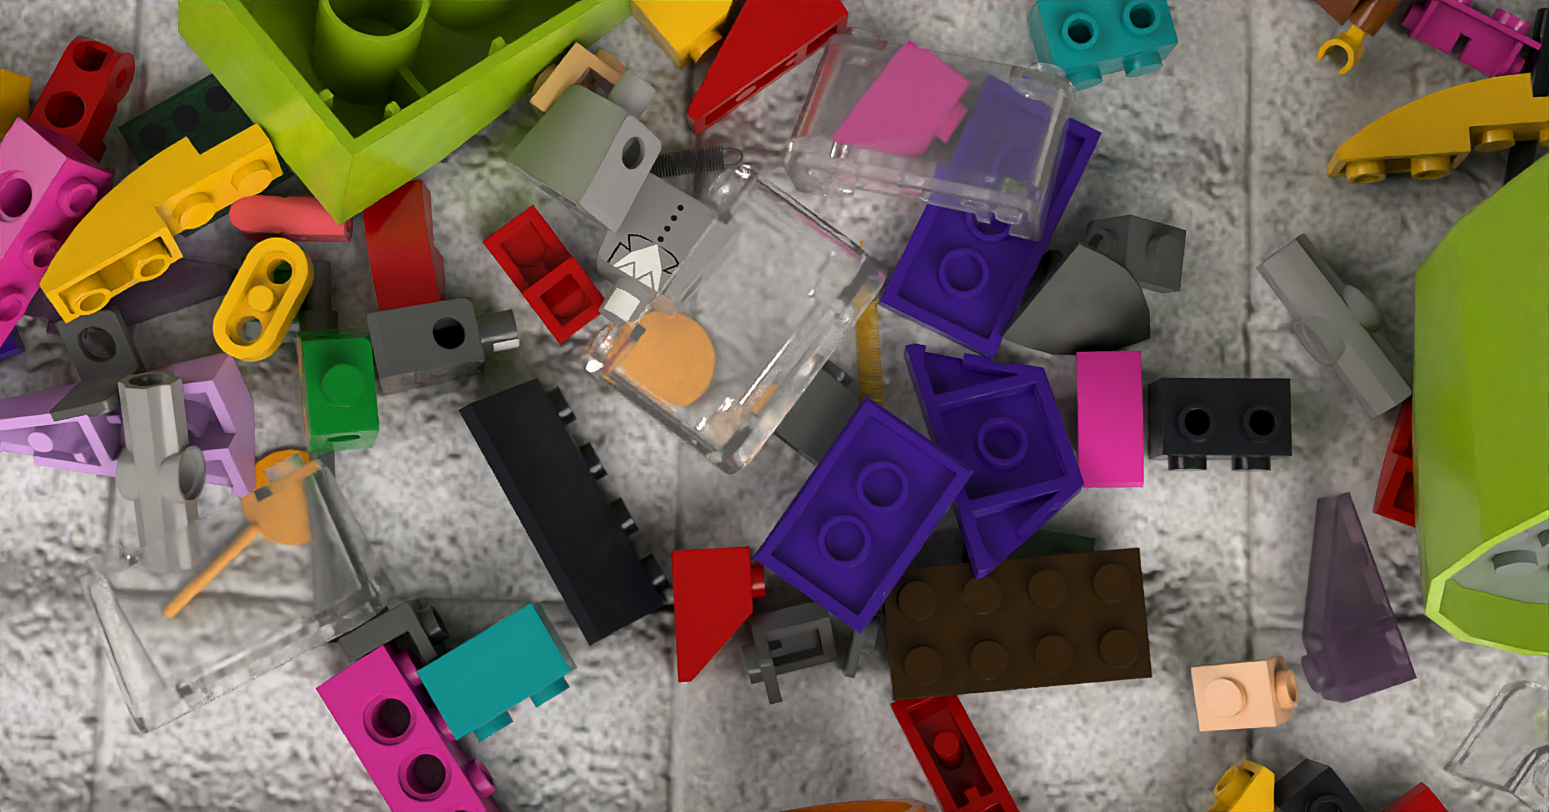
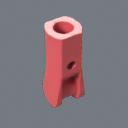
(287, 218)

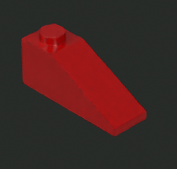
(760, 49)
(952, 755)

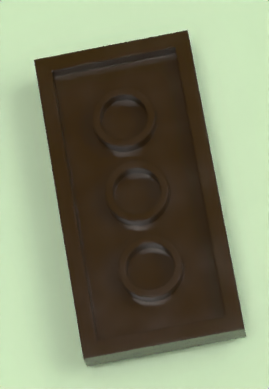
(1018, 626)

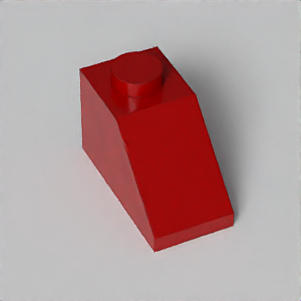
(711, 601)

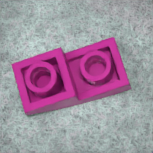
(1110, 419)

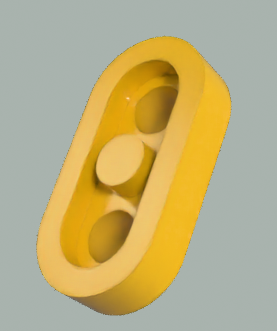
(259, 297)

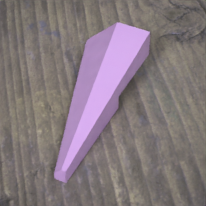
(216, 415)

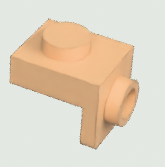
(575, 68)
(1244, 694)

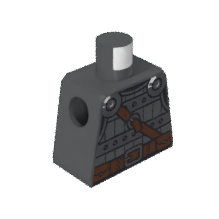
(408, 347)

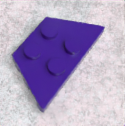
(1012, 437)

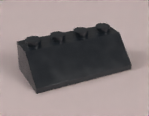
(566, 509)

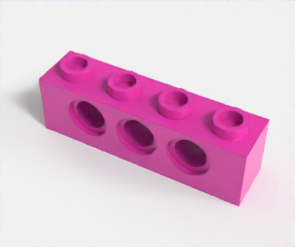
(43, 197)
(390, 758)

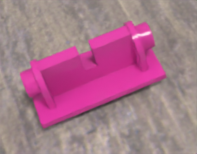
(1492, 40)

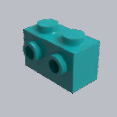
(1102, 37)
(498, 671)

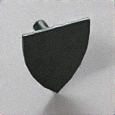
(1081, 306)

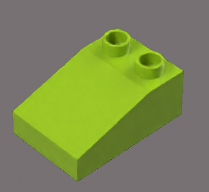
(382, 87)

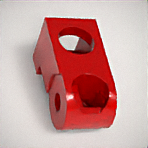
(85, 93)

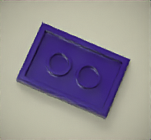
(863, 514)

